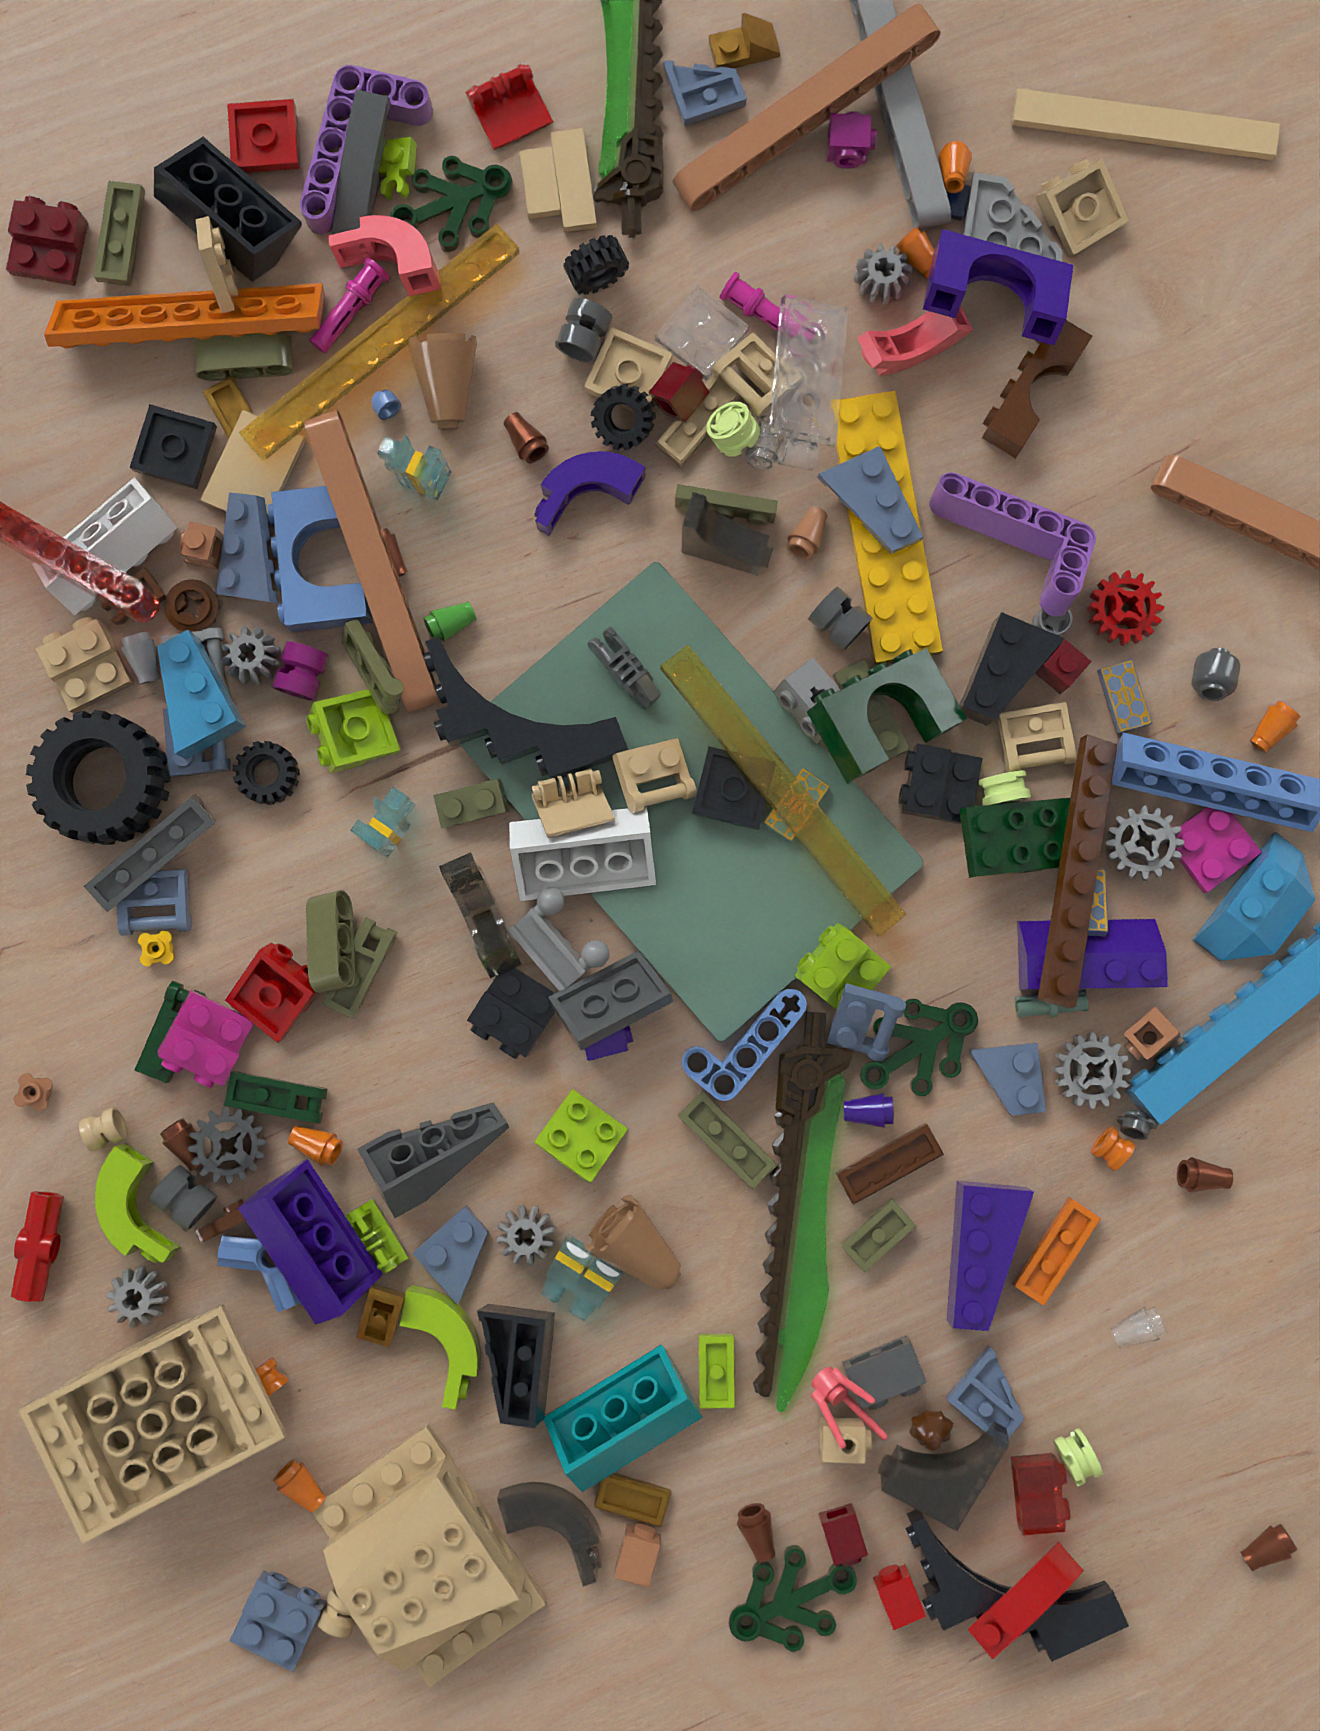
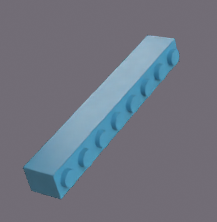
(1229, 1032)

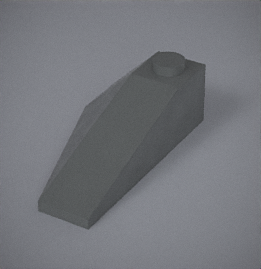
(421, 1161)

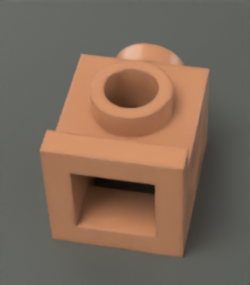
(202, 545)
(1154, 1023)

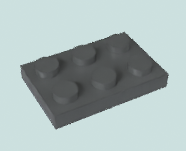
(610, 1000)

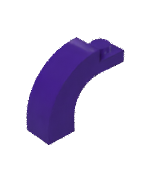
(587, 473)

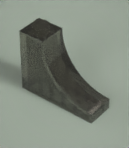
(721, 540)
(947, 1482)

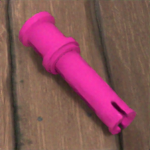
(358, 294)
(751, 301)

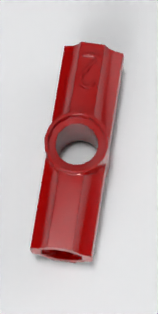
(37, 1246)

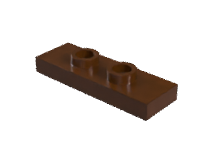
(889, 1163)

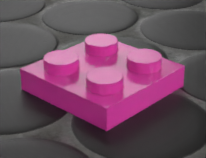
(1214, 847)

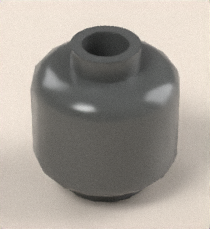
(1215, 674)

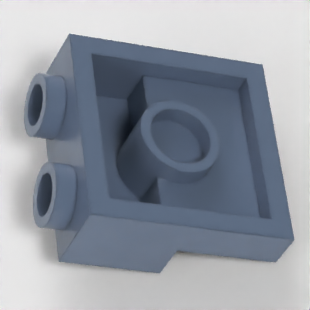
(278, 1619)

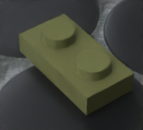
(471, 803)
(878, 1235)

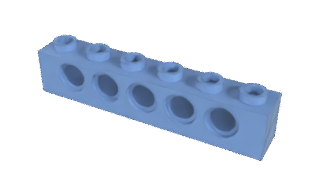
(1217, 782)

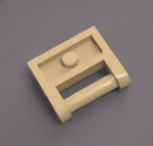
(758, 364)
(1036, 726)
(652, 764)

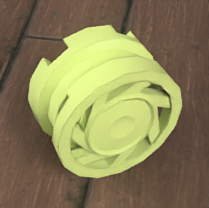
(733, 428)
(1004, 788)
(1078, 1457)

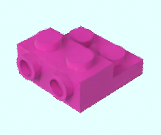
(204, 1040)

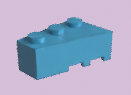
(195, 696)

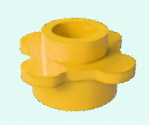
(165, 951)

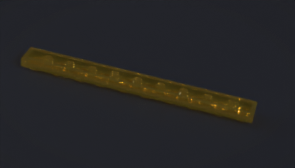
(378, 343)
(782, 790)

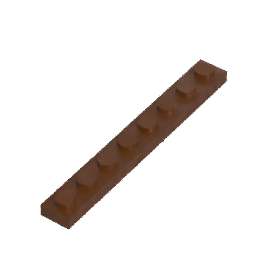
(1077, 872)

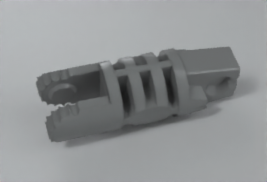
(625, 667)

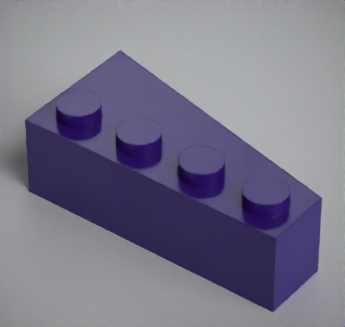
(983, 1245)

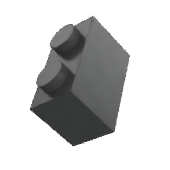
(886, 1372)

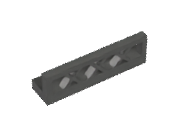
(150, 853)

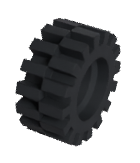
(596, 264)
(643, 416)
(251, 758)

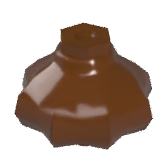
(931, 1429)

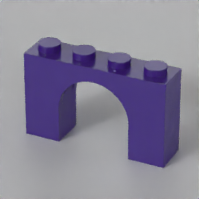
(1037, 280)

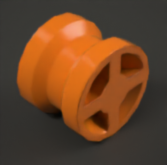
(1112, 1148)
(270, 1376)

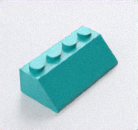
(621, 1418)

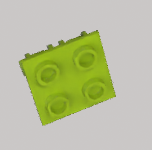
(580, 1135)
(377, 1236)

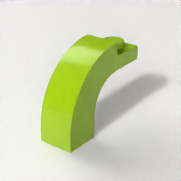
(118, 1208)
(451, 1325)

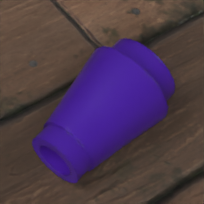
(870, 1110)

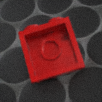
(273, 991)

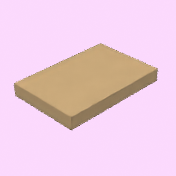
(245, 473)

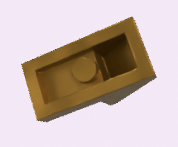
(744, 45)
(381, 1315)

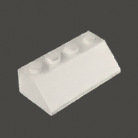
(116, 532)
(583, 860)

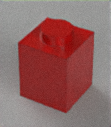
(899, 1596)

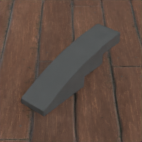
(361, 160)

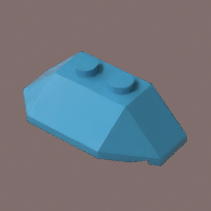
(1260, 905)

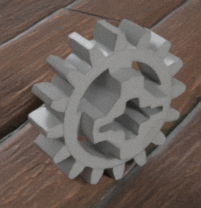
(1159, 838)
(1102, 1080)

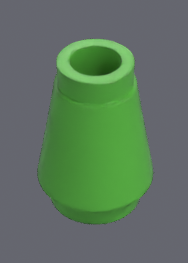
(449, 620)

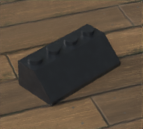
(251, 221)

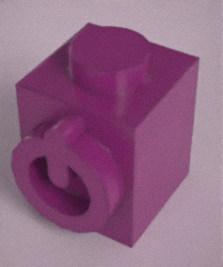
(850, 139)

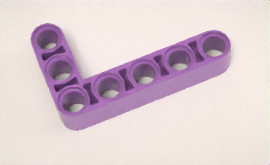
(333, 132)
(1025, 526)

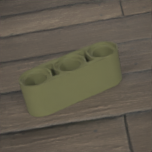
(243, 356)
(330, 941)

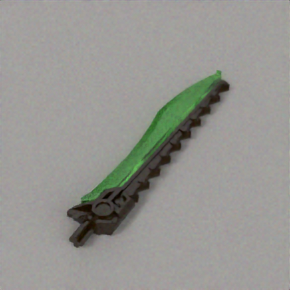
(640, 165)
(798, 1097)

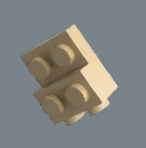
(1082, 205)
(84, 663)

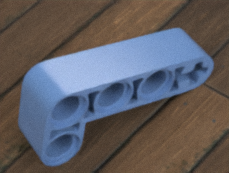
(751, 1040)

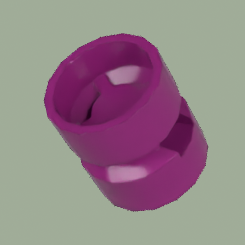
(300, 671)

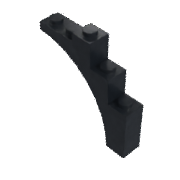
(471, 716)
(960, 1593)

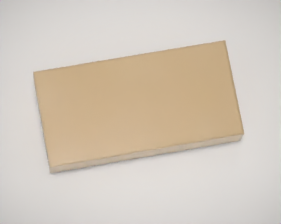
(540, 182)

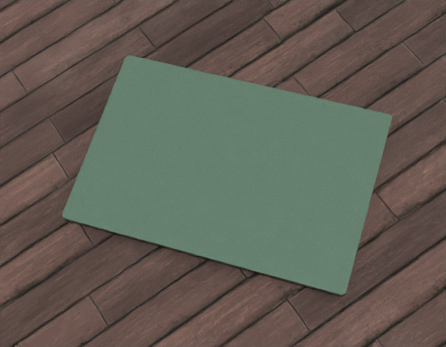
(727, 899)

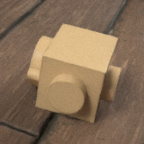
(855, 1435)

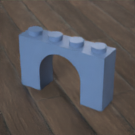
(307, 606)

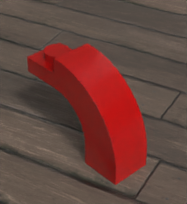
(1026, 1600)

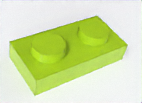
(716, 1371)

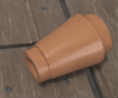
(807, 534)

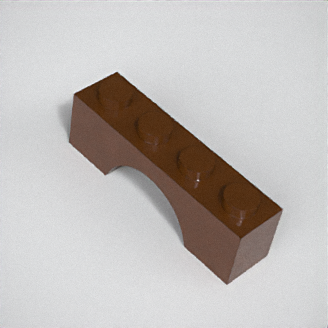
(1015, 419)

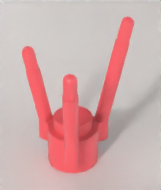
(831, 1387)

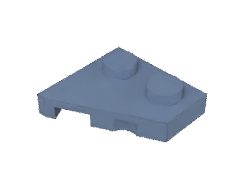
(704, 91)
(1014, 1076)
(454, 1252)
(986, 1395)

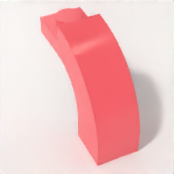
(391, 241)
(913, 342)

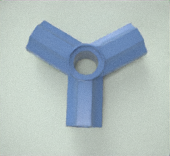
(250, 1255)

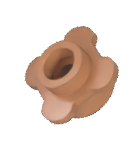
(40, 1085)

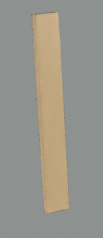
(1145, 124)

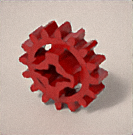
(1115, 597)

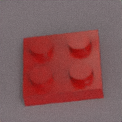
(264, 135)

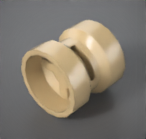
(102, 1129)
(336, 1618)

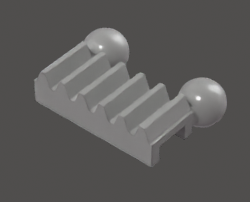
(549, 948)

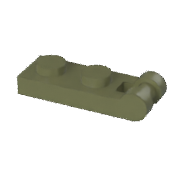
(372, 667)
(367, 965)

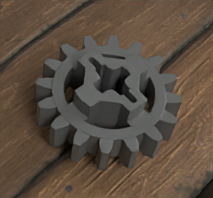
(215, 1158)

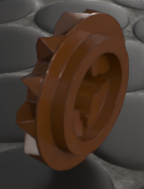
(177, 602)

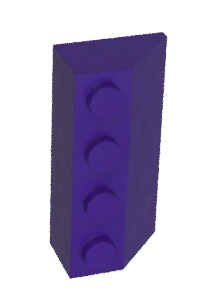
(1125, 958)
(311, 1242)

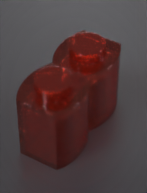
(1039, 1494)

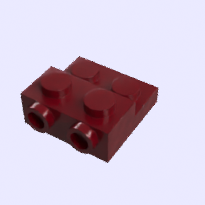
(46, 240)

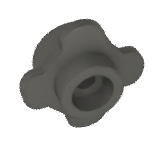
(1136, 1124)

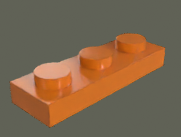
(1056, 1251)

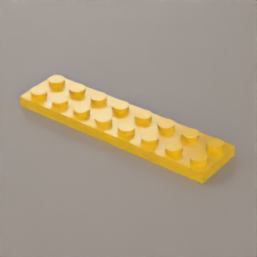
(897, 584)

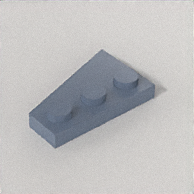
(874, 496)
(244, 555)

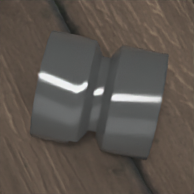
(585, 325)
(840, 618)
(183, 1198)

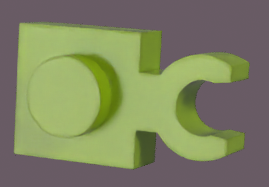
(396, 164)

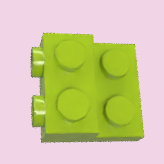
(351, 731)
(838, 961)

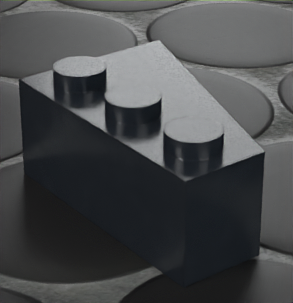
(1005, 665)
(519, 1361)

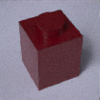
(679, 391)
(1063, 667)
(843, 1535)

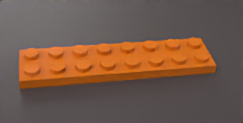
(184, 316)

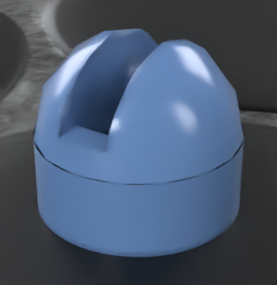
(385, 404)

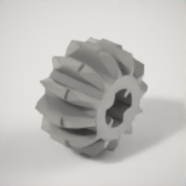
(893, 269)
(239, 662)
(525, 1222)
(143, 1309)

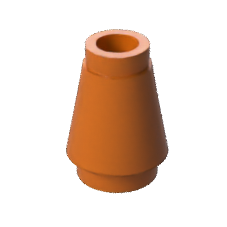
(954, 165)
(918, 251)
(1274, 726)
(315, 1144)
(299, 1485)

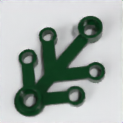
(457, 198)
(924, 1043)
(787, 1602)

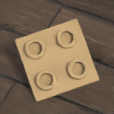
(572, 805)

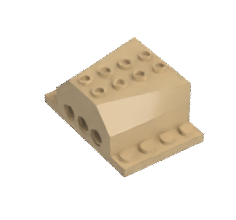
(152, 1422)
(423, 1560)

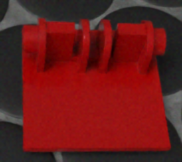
(509, 106)

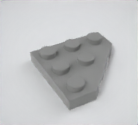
(1001, 218)

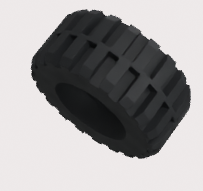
(55, 769)

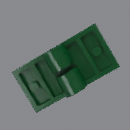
(1014, 836)

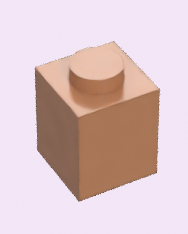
(637, 1554)

